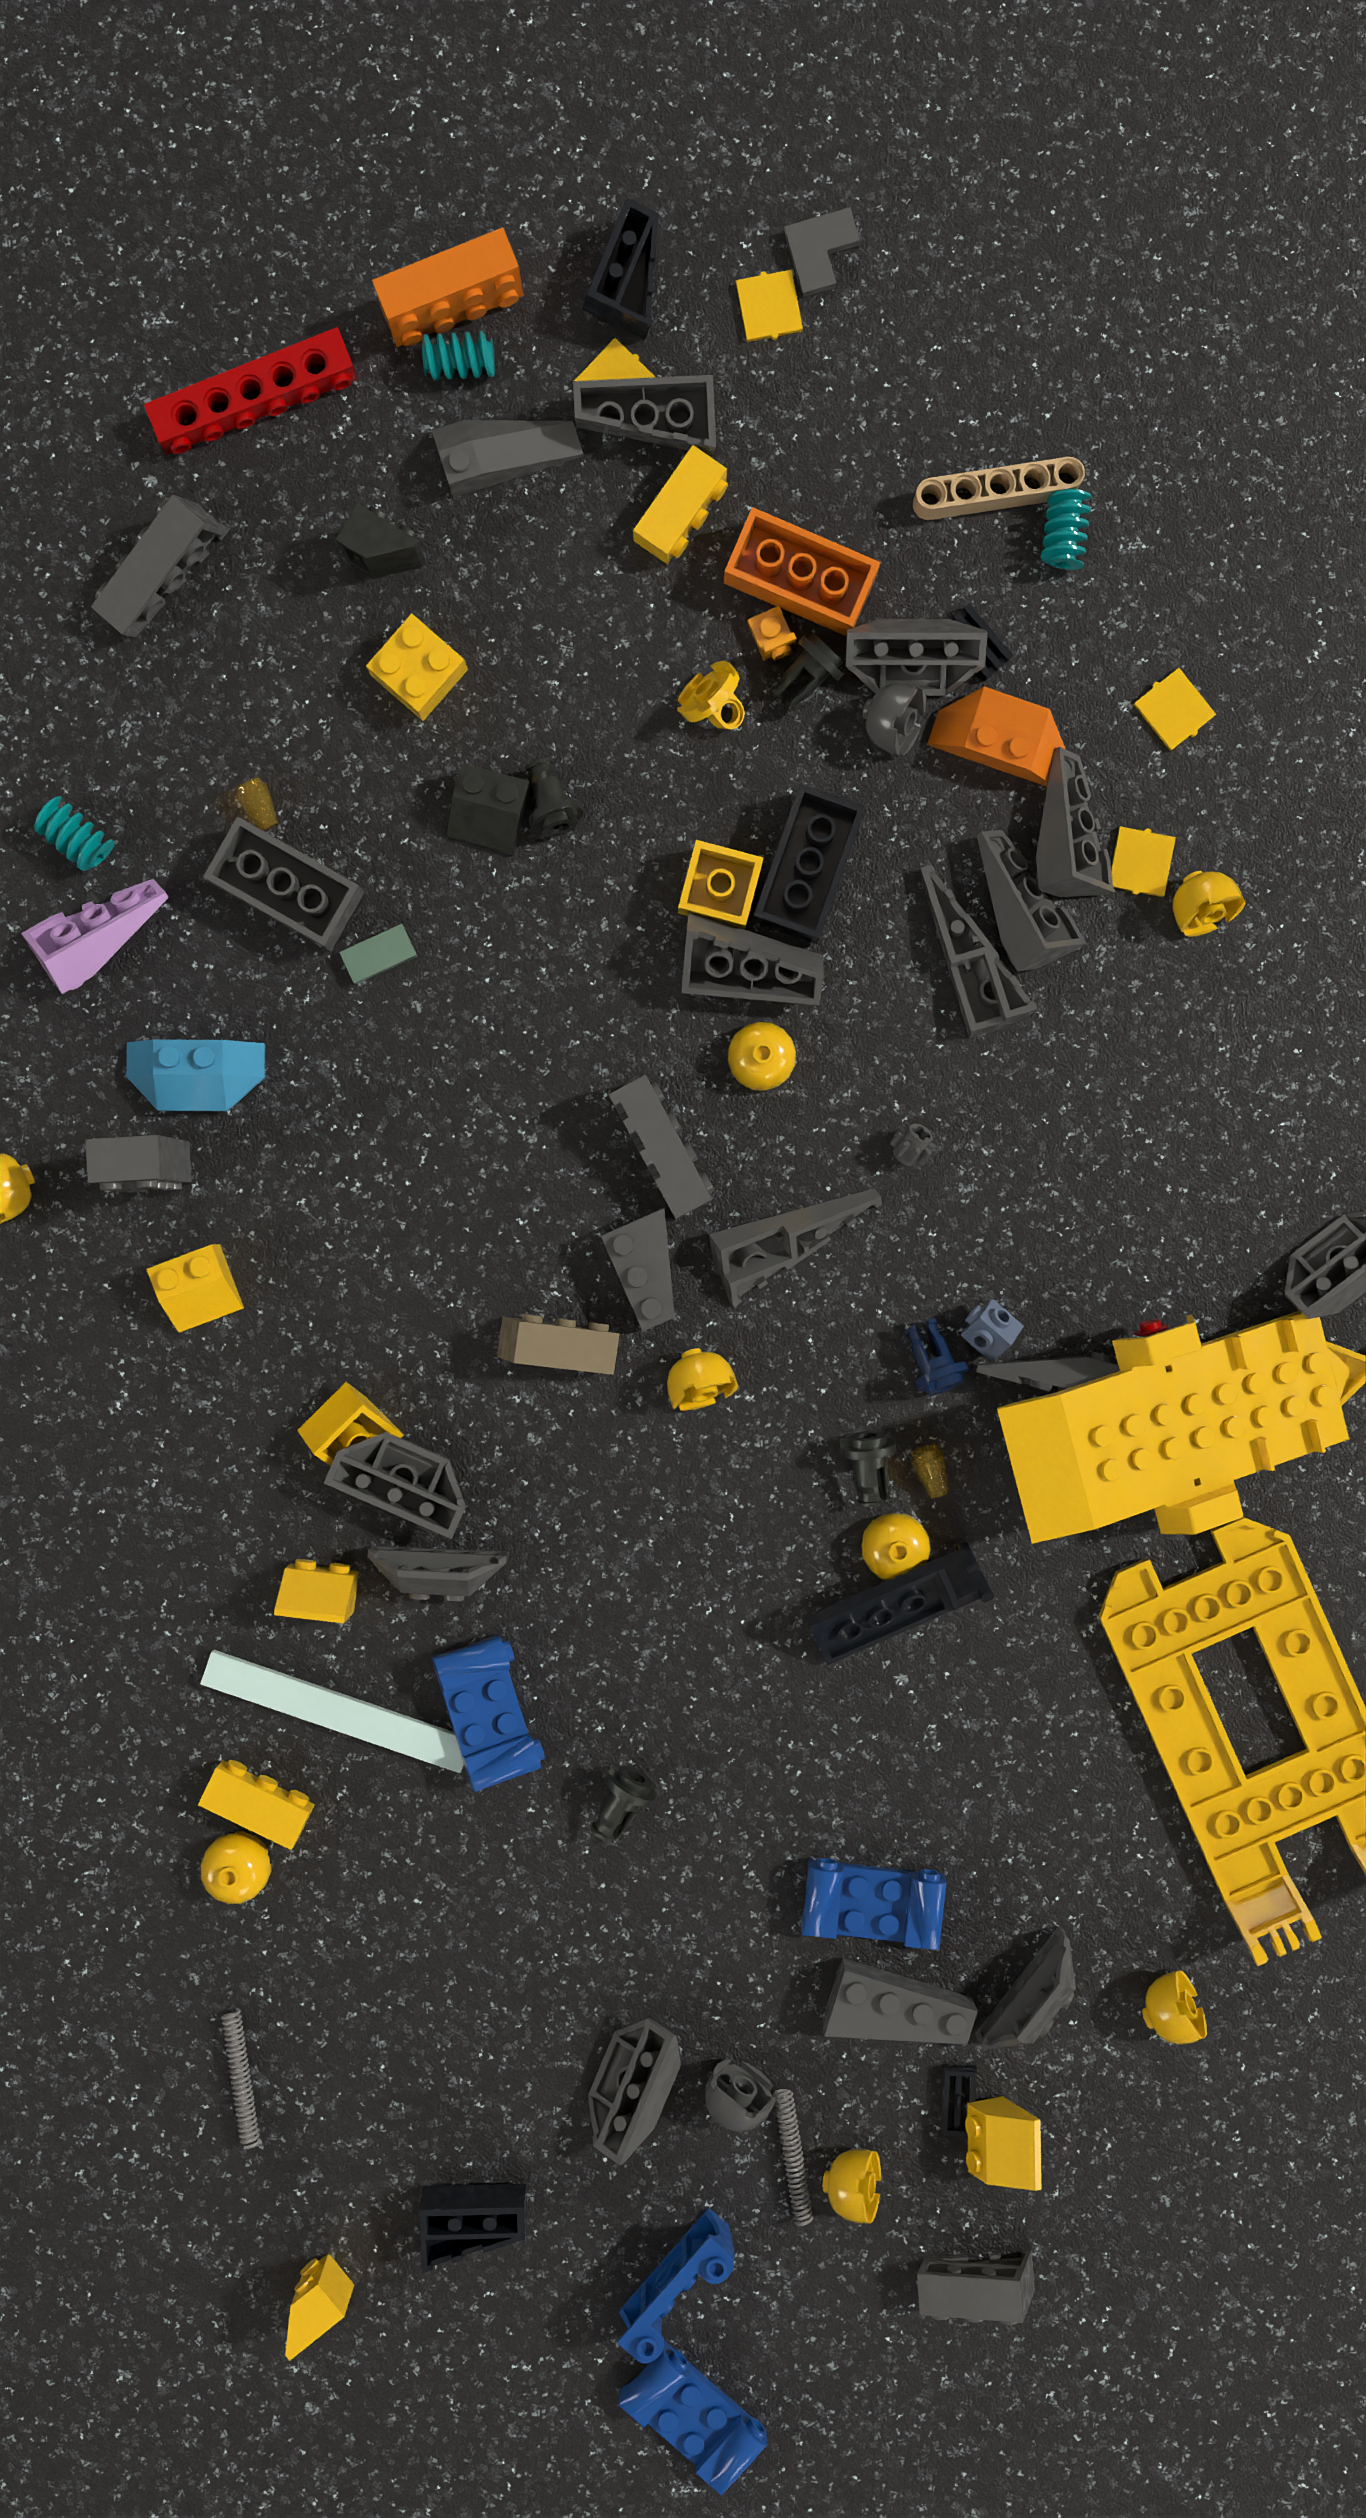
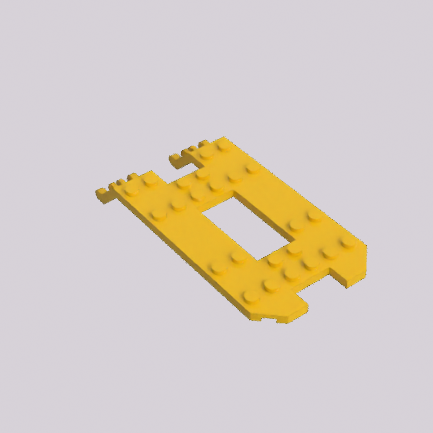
(1233, 1813)

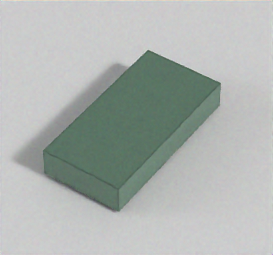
(378, 954)

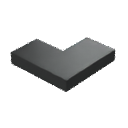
(811, 243)

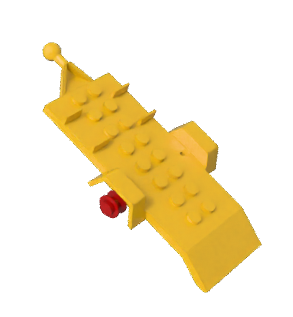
(1153, 1433)

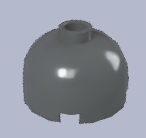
(893, 716)
(738, 2096)

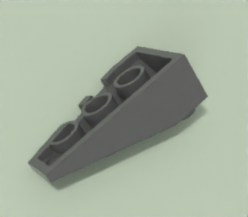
(496, 451)
(1068, 846)
(1026, 918)
(1051, 1373)

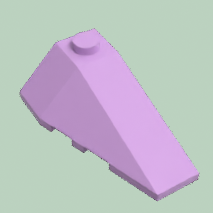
(80, 944)

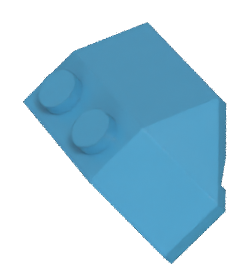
(195, 1072)

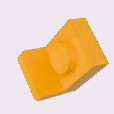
(772, 634)

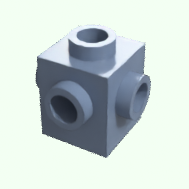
(991, 1329)

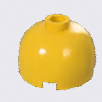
(1206, 900)
(761, 1056)
(14, 1187)
(698, 1379)
(895, 1545)
(235, 1867)
(1173, 2010)
(853, 2185)

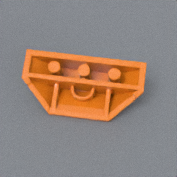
(999, 733)

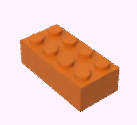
(449, 288)
(800, 572)

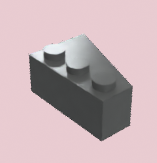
(643, 1267)
(976, 2289)

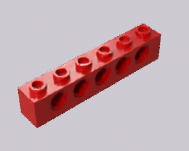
(233, 385)

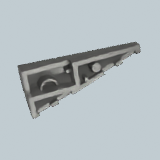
(983, 985)
(760, 1248)

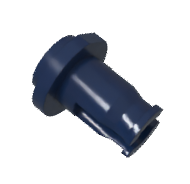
(940, 1372)

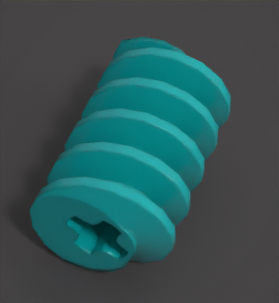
(458, 356)
(1063, 528)
(70, 836)

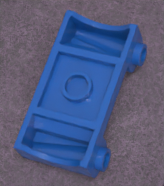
(486, 1712)
(874, 1903)
(702, 2250)
(694, 2418)

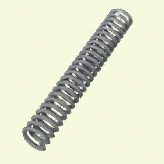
(239, 2081)
(783, 2093)

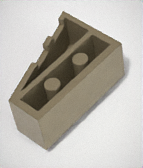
(558, 1344)

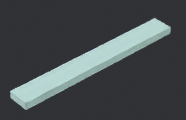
(332, 1710)

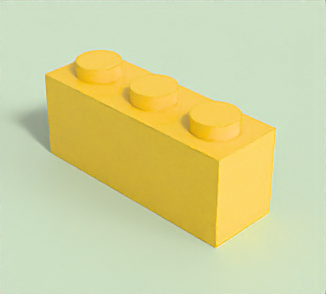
(681, 505)
(257, 1803)

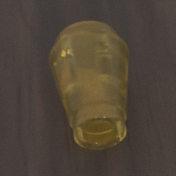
(257, 802)
(931, 1469)

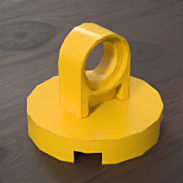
(708, 695)

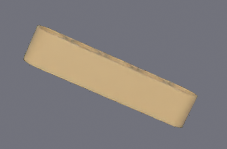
(984, 499)

